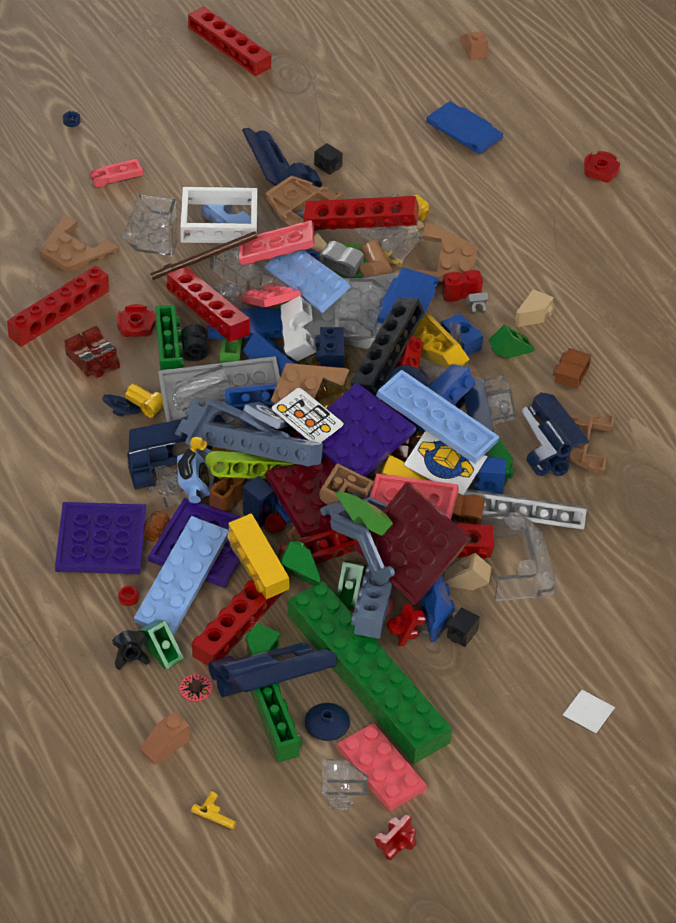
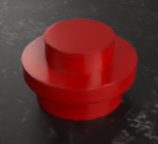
(275, 523)
(128, 596)

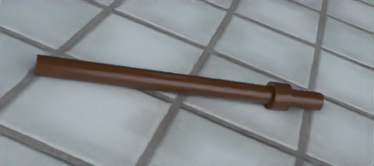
(204, 255)

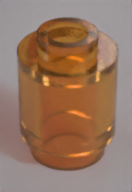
(156, 525)

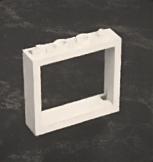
(217, 231)

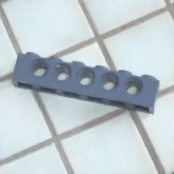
(262, 443)
(371, 606)

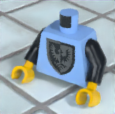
(193, 473)

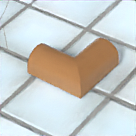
(376, 260)
(344, 480)

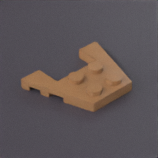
(291, 197)
(69, 252)
(454, 254)
(307, 378)
(579, 453)

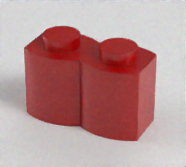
(459, 285)

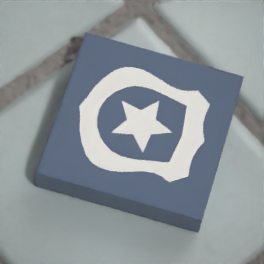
(265, 415)

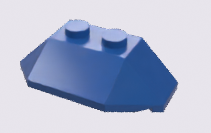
(245, 394)
(437, 608)

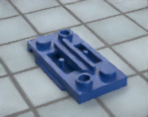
(465, 127)
(409, 285)
(261, 320)

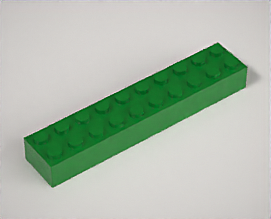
(370, 673)

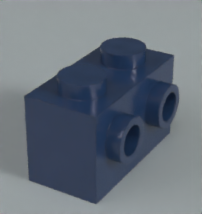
(331, 347)
(258, 499)

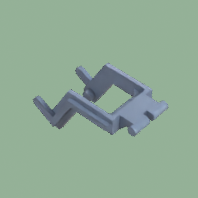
(199, 415)
(344, 524)

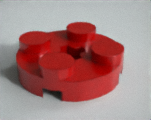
(593, 166)
(145, 322)

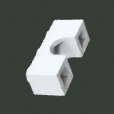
(297, 340)

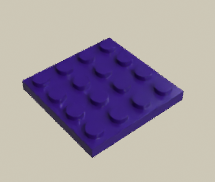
(368, 431)
(101, 538)
(227, 560)

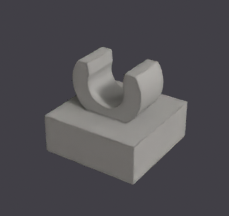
(477, 299)

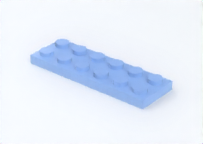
(314, 280)
(437, 416)
(182, 574)

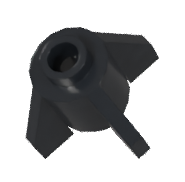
(130, 648)

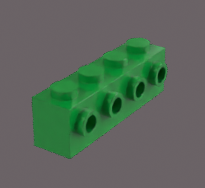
(168, 338)
(277, 722)

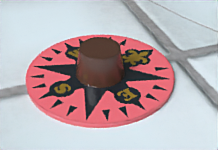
(195, 687)

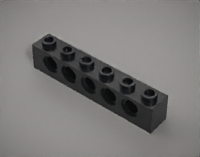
(388, 344)

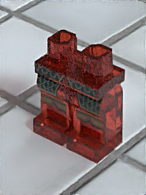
(92, 352)

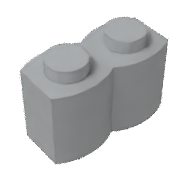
(341, 258)

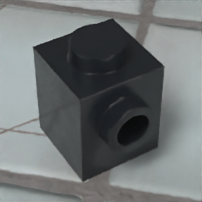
(328, 159)
(462, 626)

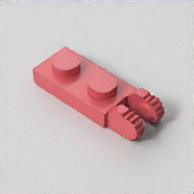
(116, 172)

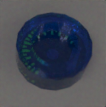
(71, 119)

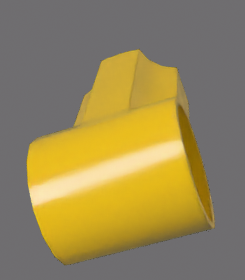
(148, 402)

